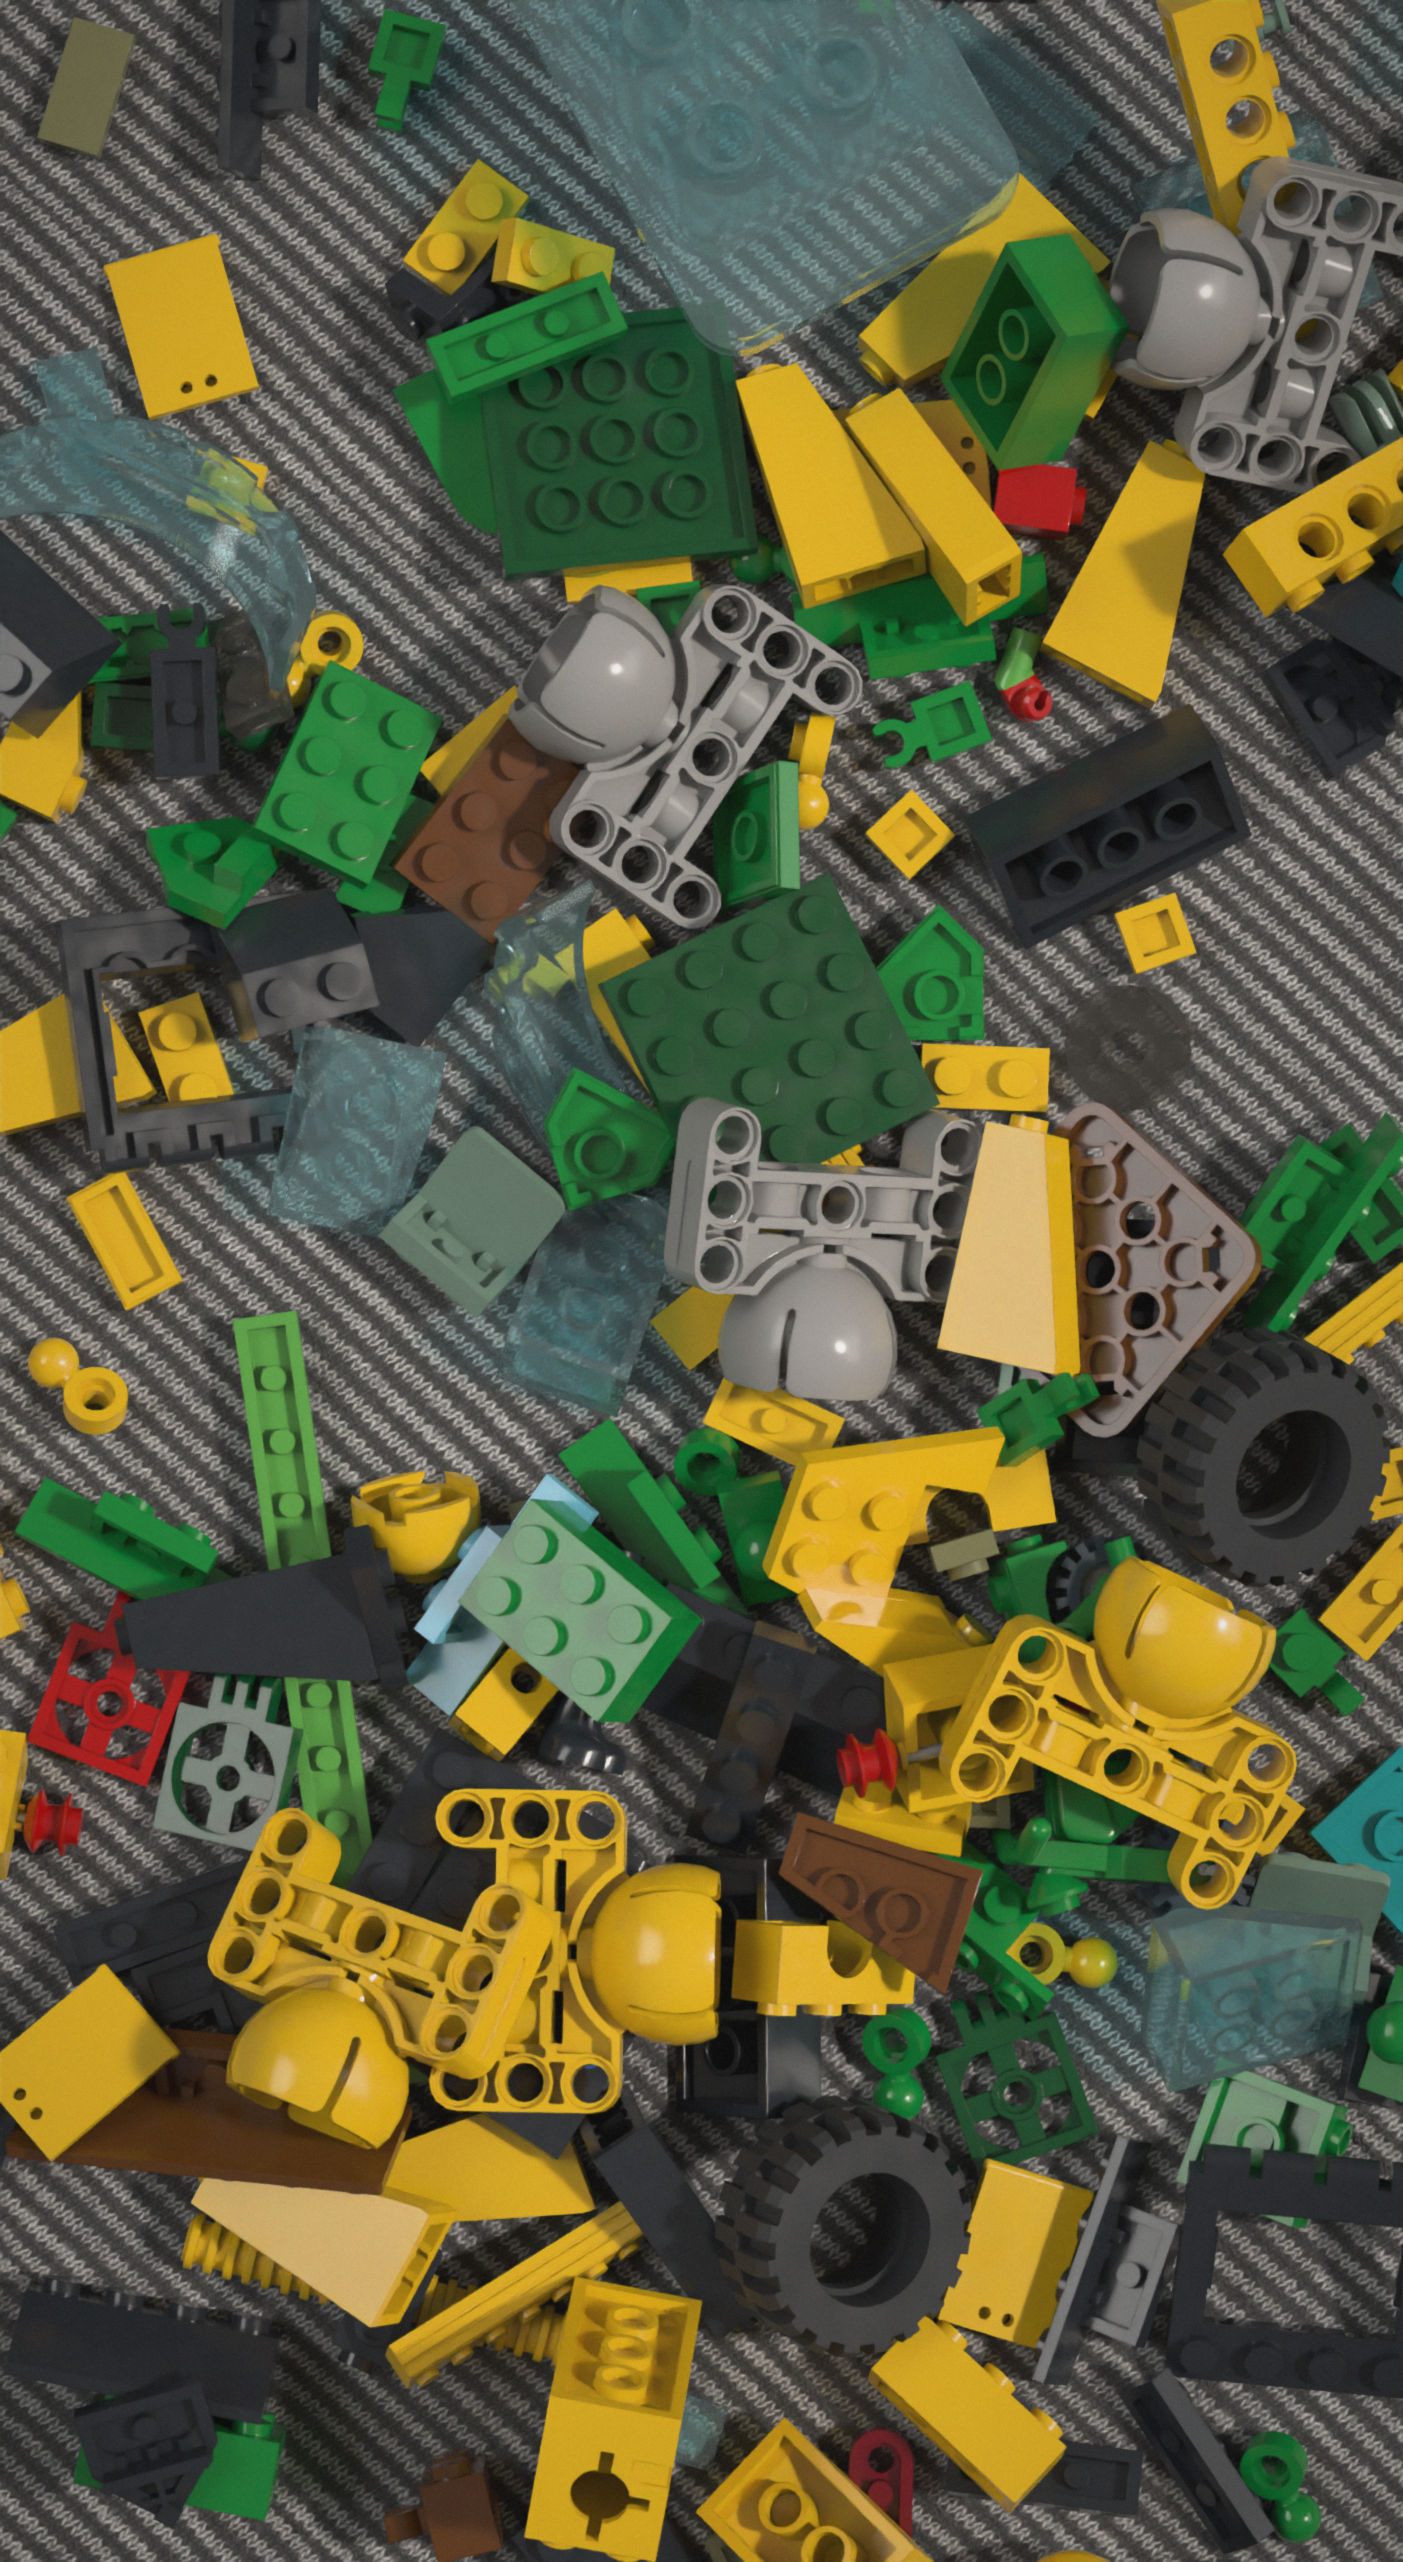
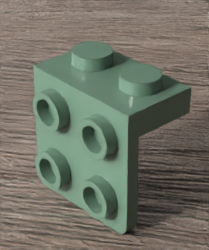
(475, 1221)
(1325, 1888)

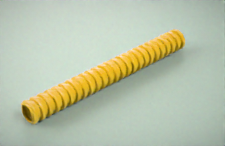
(221, 2249)

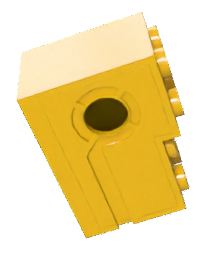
(613, 2420)

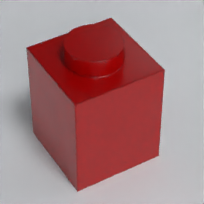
(1039, 501)

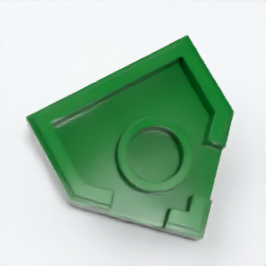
(212, 866)
(936, 980)
(604, 1140)

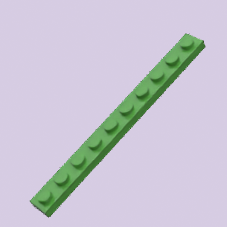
(295, 1534)

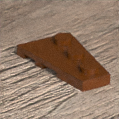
(885, 1892)

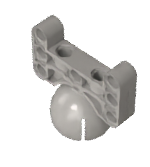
(1227, 309)
(629, 705)
(817, 1291)

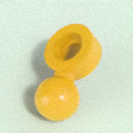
(313, 659)
(811, 747)
(56, 1365)
(1089, 1961)

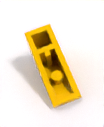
(47, 770)
(889, 1629)

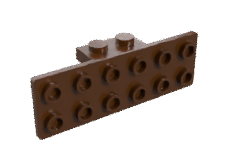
(201, 2127)

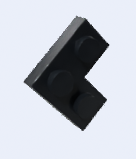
(185, 1986)

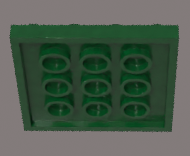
(620, 456)
(777, 1021)

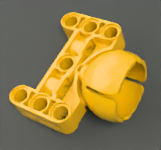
(1159, 1657)
(641, 1943)
(343, 2027)

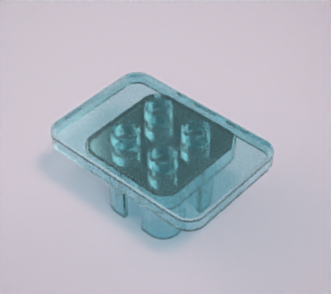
(777, 146)

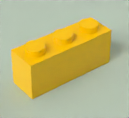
(969, 2412)

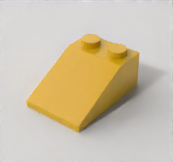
(801, 2508)

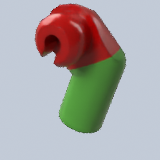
(1017, 680)

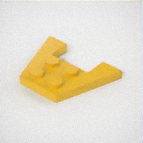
(858, 1502)

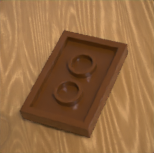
(490, 831)

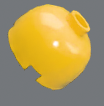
(419, 1520)

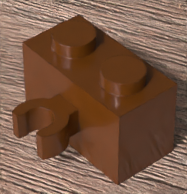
(455, 2508)

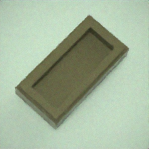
(86, 88)

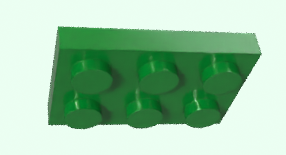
(346, 775)

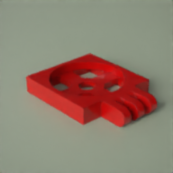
(46, 1727)

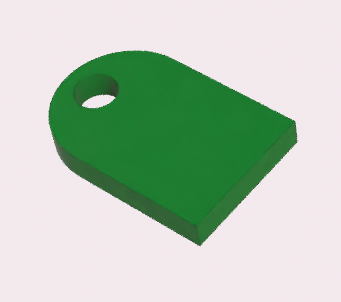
(454, 446)

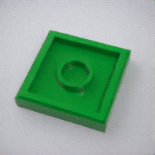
(758, 837)

